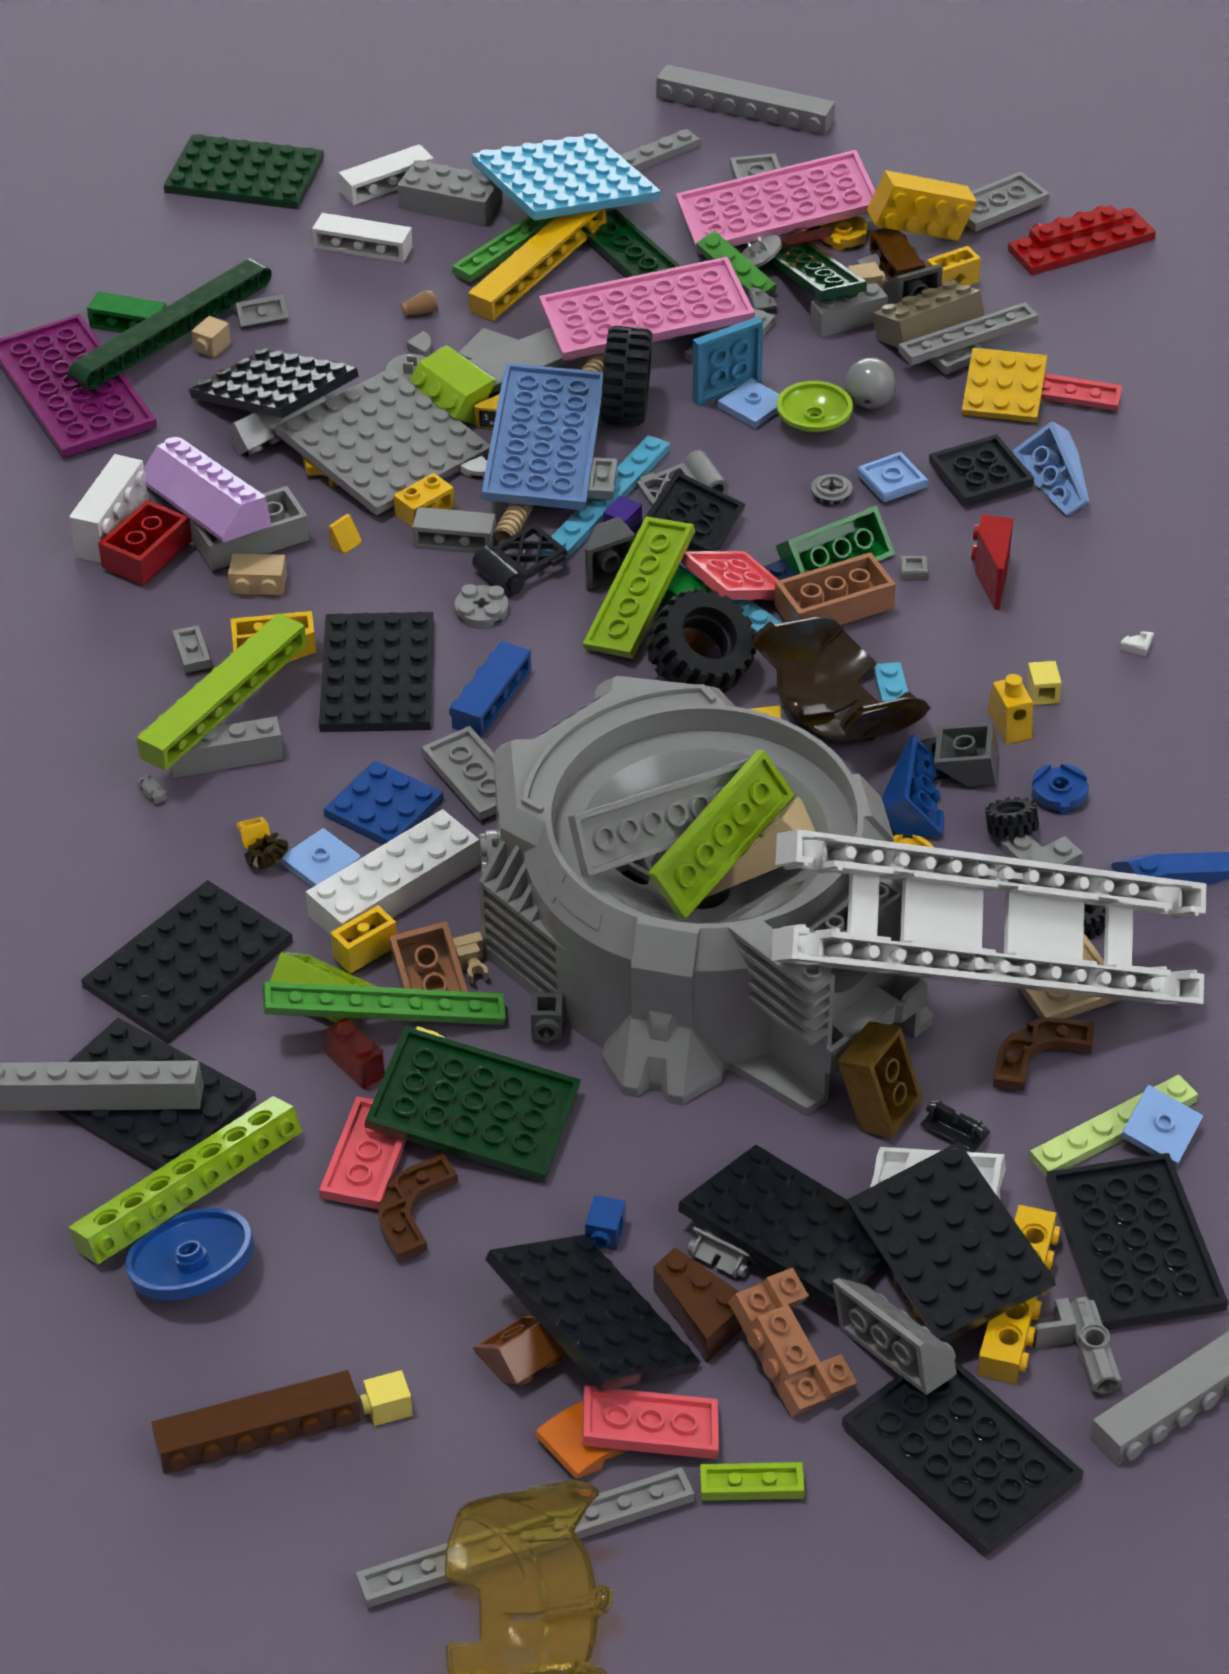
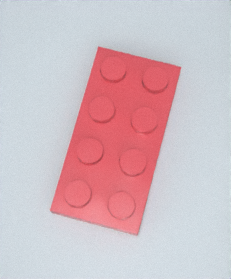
(361, 1162)
(650, 1422)

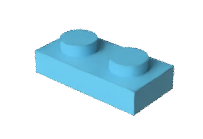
(889, 681)

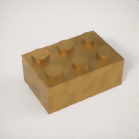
(880, 1079)

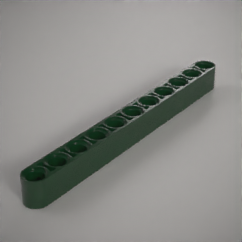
(168, 324)

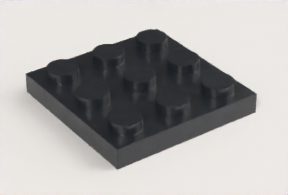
(981, 470)
(698, 504)

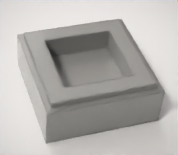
(913, 568)

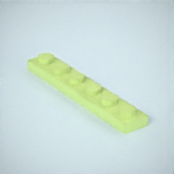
(1100, 1131)

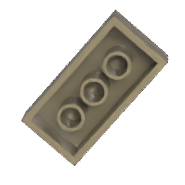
(927, 312)

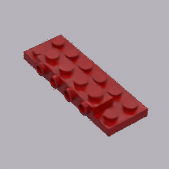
(1080, 238)

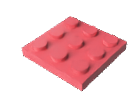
(731, 574)

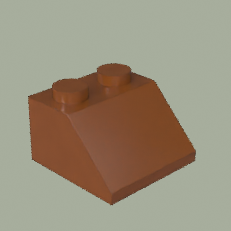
(519, 1350)

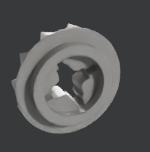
(840, 484)

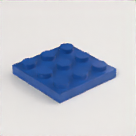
(383, 803)

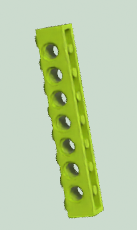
(185, 1180)

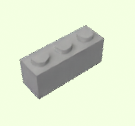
(846, 312)
(453, 529)

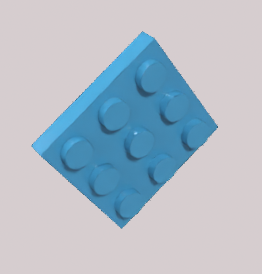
(727, 360)

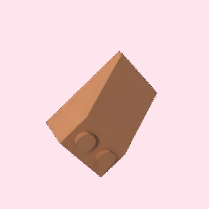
(427, 959)

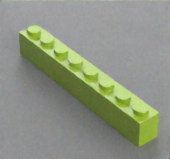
(221, 692)

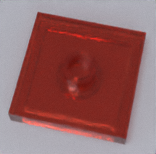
(803, 235)

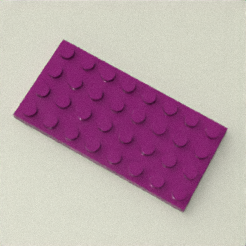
(69, 413)

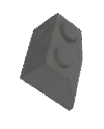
(913, 283)
(606, 552)
(968, 753)

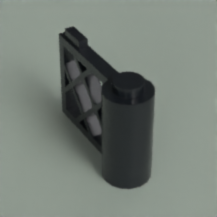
(505, 568)

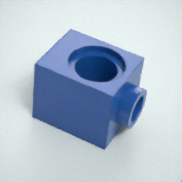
(606, 1221)

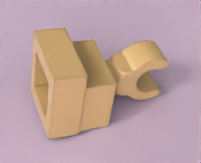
(469, 951)

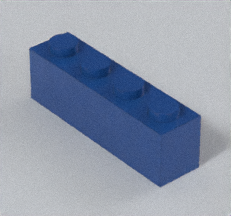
(491, 688)

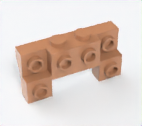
(783, 1346)

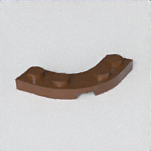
(1035, 1038)
(403, 1195)

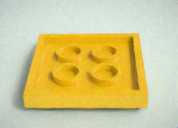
(1004, 385)

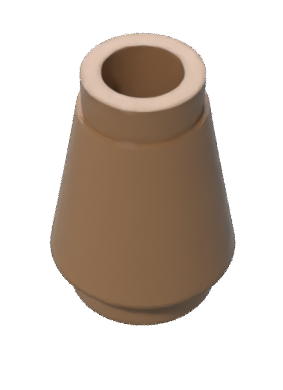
(420, 304)

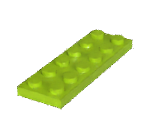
(639, 587)
(721, 834)

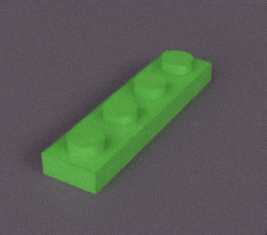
(715, 246)

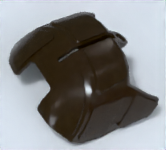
(822, 675)

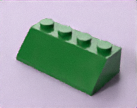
(837, 542)

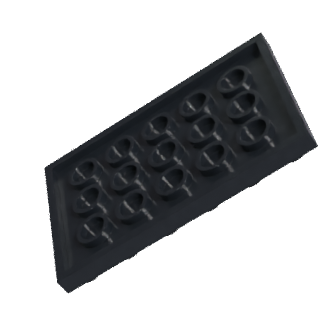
(273, 382)
(377, 672)
(187, 961)
(158, 1133)
(785, 1222)
(1136, 1241)
(950, 1243)
(592, 1311)
(964, 1454)

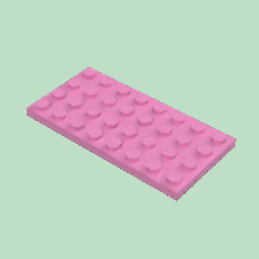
(779, 200)
(664, 301)

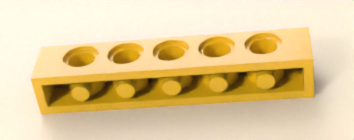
(1009, 1333)

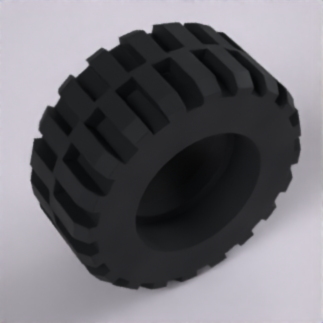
(626, 375)
(719, 620)

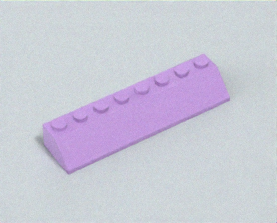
(205, 491)

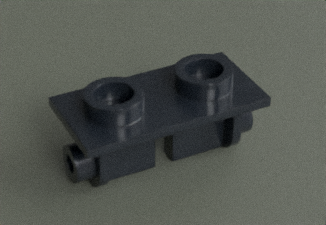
(954, 1127)

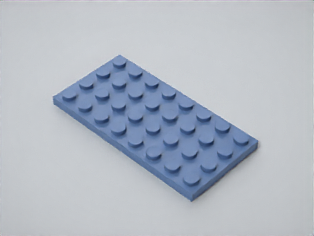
(543, 436)

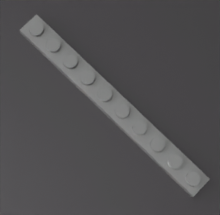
(607, 1511)

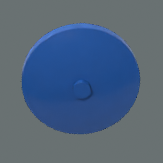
(190, 1254)

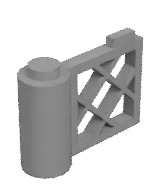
(696, 466)

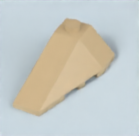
(762, 853)

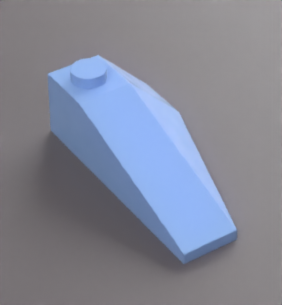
(1055, 467)

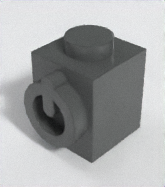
(546, 1016)

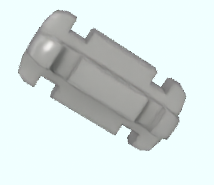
(152, 789)

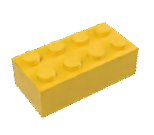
(921, 205)

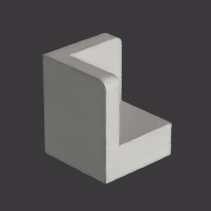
(1055, 1329)

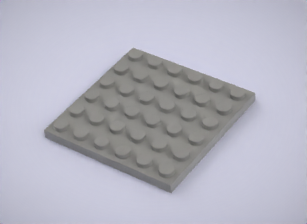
(381, 439)

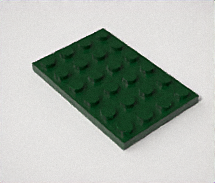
(244, 171)
(473, 1103)

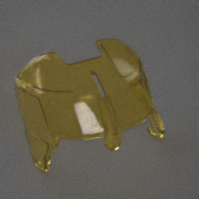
(527, 1562)

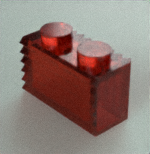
(355, 1052)

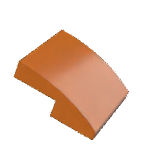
(564, 1440)

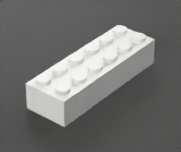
(396, 873)

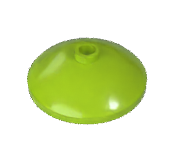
(814, 406)

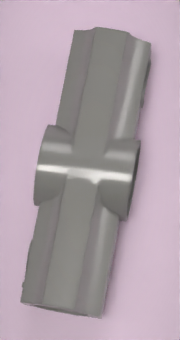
(1094, 1347)

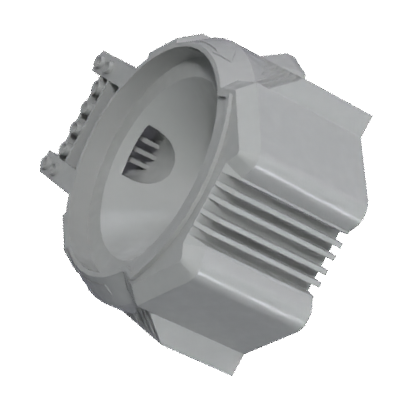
(664, 991)

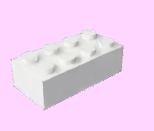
(106, 504)

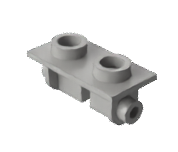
(709, 1246)

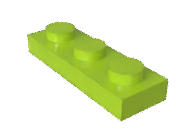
(752, 1481)

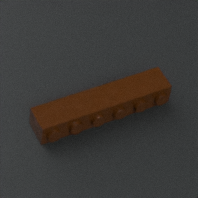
(256, 1421)

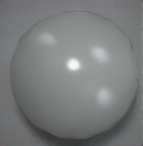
(870, 383)

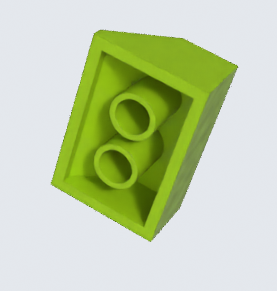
(452, 383)
(310, 970)

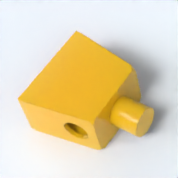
(1011, 709)

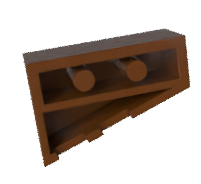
(697, 1301)

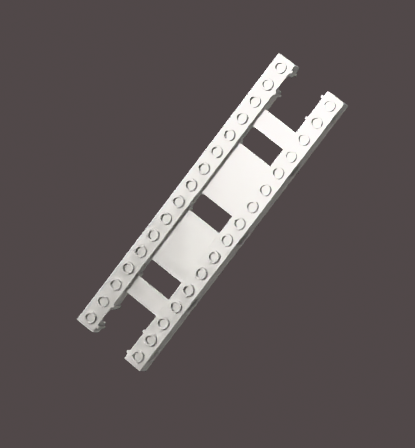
(945, 919)

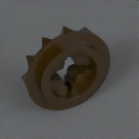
(272, 846)

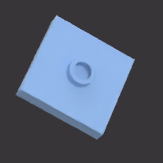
(750, 403)
(892, 477)
(319, 857)
(1161, 1124)

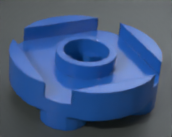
(1061, 800)

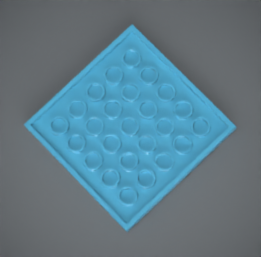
(565, 176)

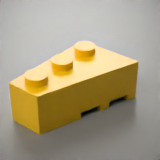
(247, 626)

